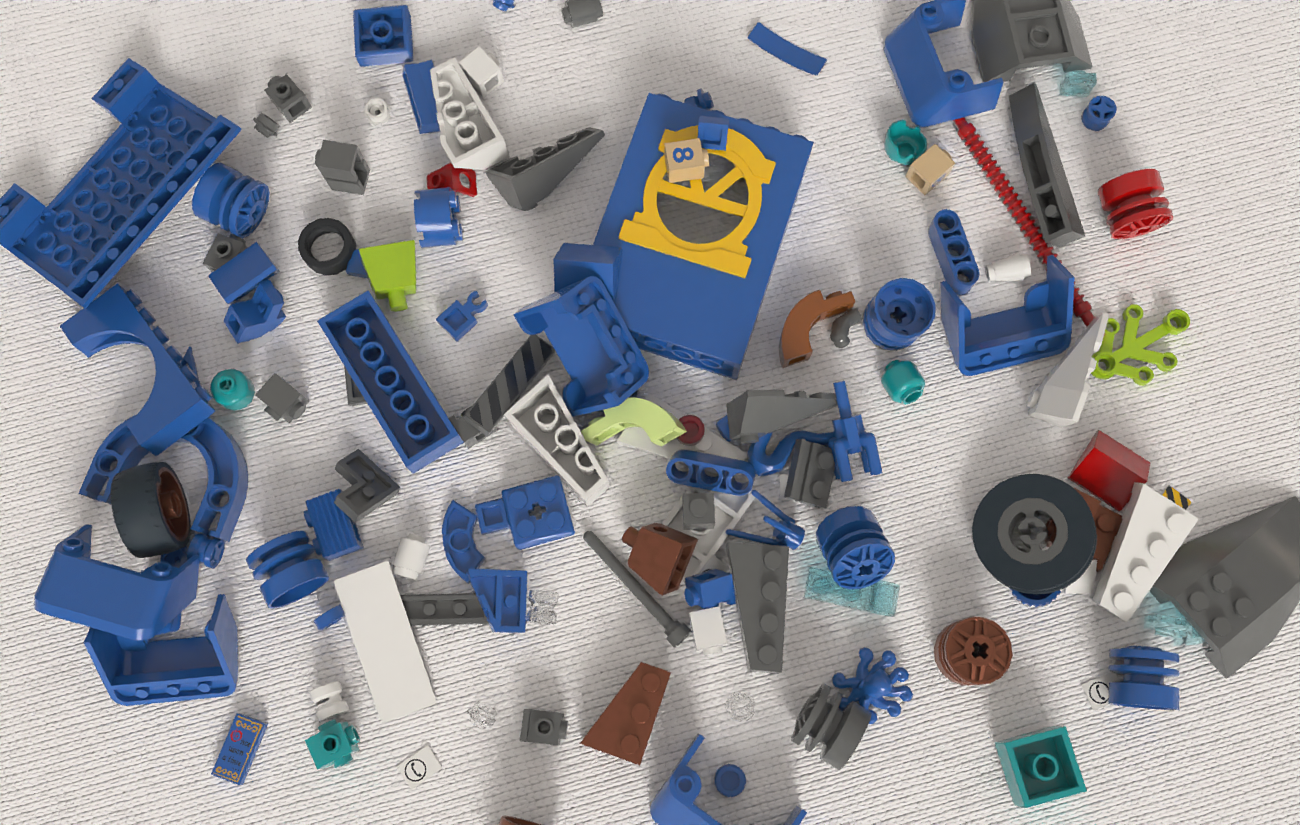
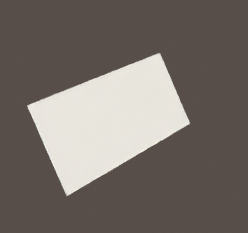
(385, 642)

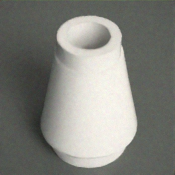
(1009, 269)

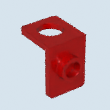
(449, 177)

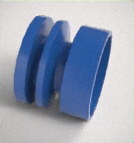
(230, 200)
(905, 301)
(855, 547)
(287, 569)
(1144, 678)

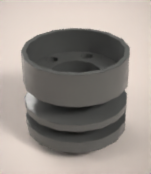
(834, 728)

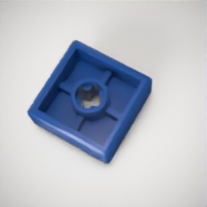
(369, 28)
(520, 503)

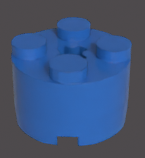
(436, 217)

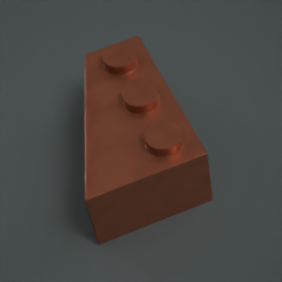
(630, 716)

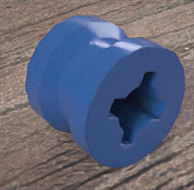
(1105, 109)
(208, 550)

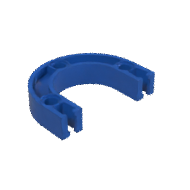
(225, 472)

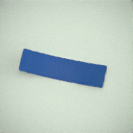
(786, 50)

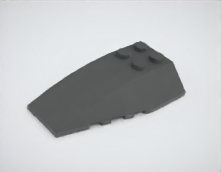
(1238, 583)

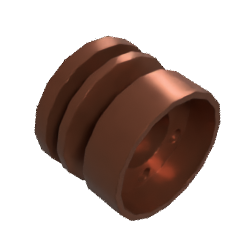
(955, 648)

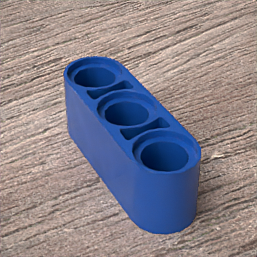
(953, 239)
(698, 478)

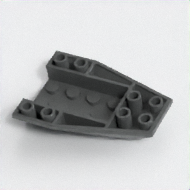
(1027, 35)

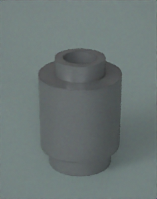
(581, 12)

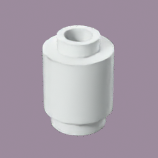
(411, 556)

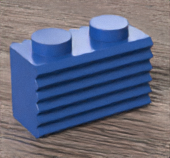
(334, 530)

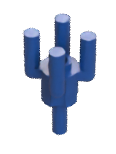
(851, 439)

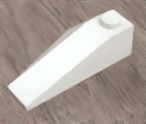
(464, 123)
(1064, 390)

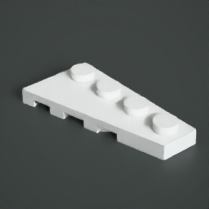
(710, 444)

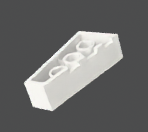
(554, 435)
(1143, 548)

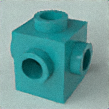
(323, 746)

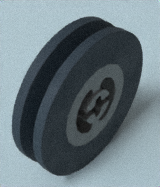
(1038, 569)

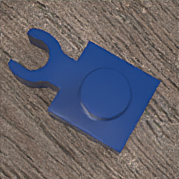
(460, 318)

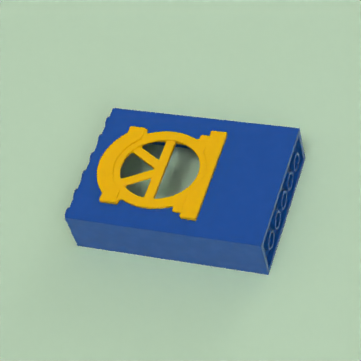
(688, 296)

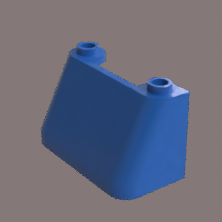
(590, 344)

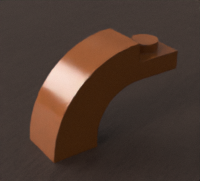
(794, 338)

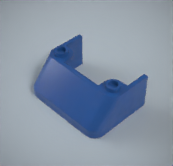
(925, 88)
(1013, 335)
(110, 595)
(169, 668)
(675, 799)

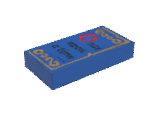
(239, 749)

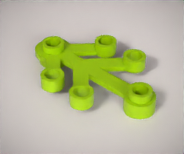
(1134, 347)

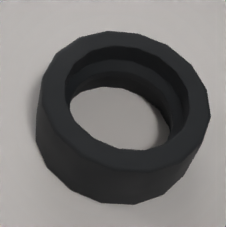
(318, 228)

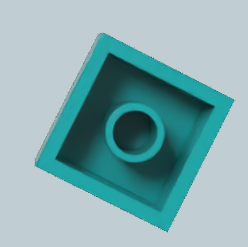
(1040, 766)

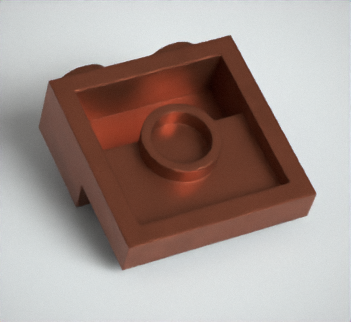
(1107, 527)

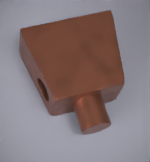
(659, 555)

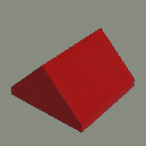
(1109, 470)

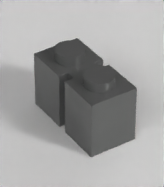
(342, 167)

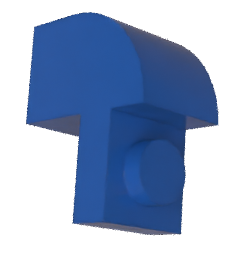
(256, 316)

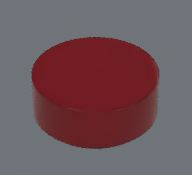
(694, 428)

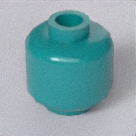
(903, 381)
(232, 389)

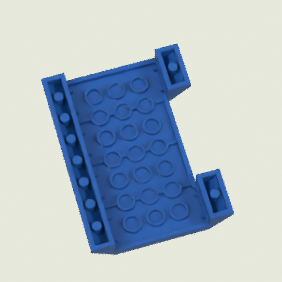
(120, 189)

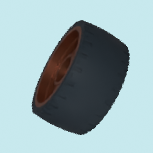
(150, 510)

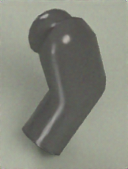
(841, 326)

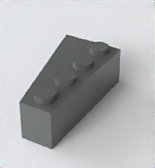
(760, 597)

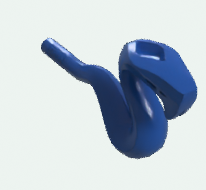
(768, 465)

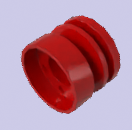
(1135, 204)

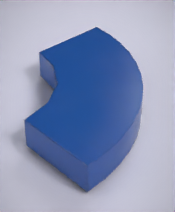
(459, 540)

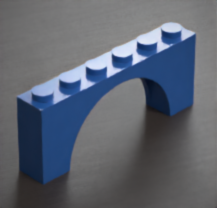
(175, 400)

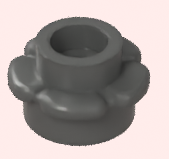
(266, 125)

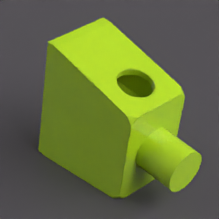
(391, 272)

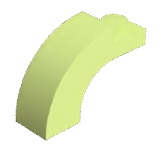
(635, 412)

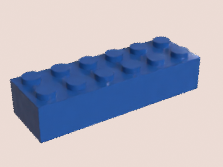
(390, 382)

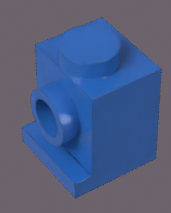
(709, 589)

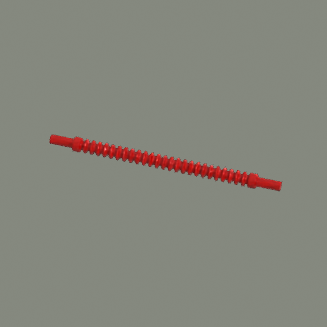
(967, 132)

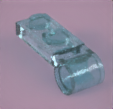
(877, 599)

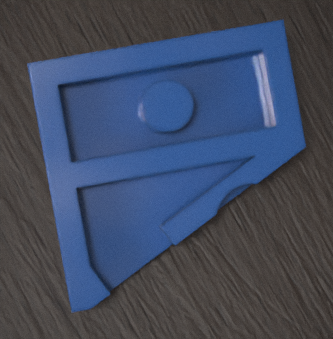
(501, 598)

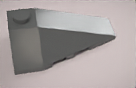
(534, 178)

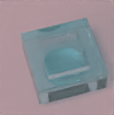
(1078, 84)

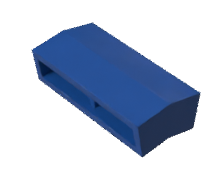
(421, 96)

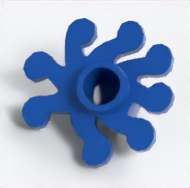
(874, 684)

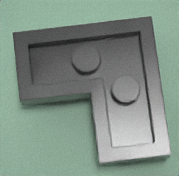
(369, 486)

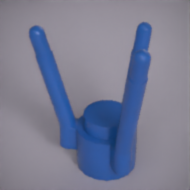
(785, 531)

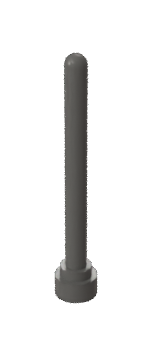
(674, 629)

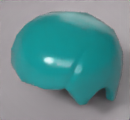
(904, 143)

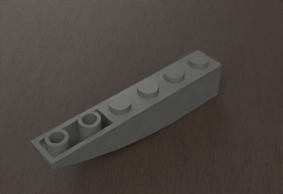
(1044, 169)

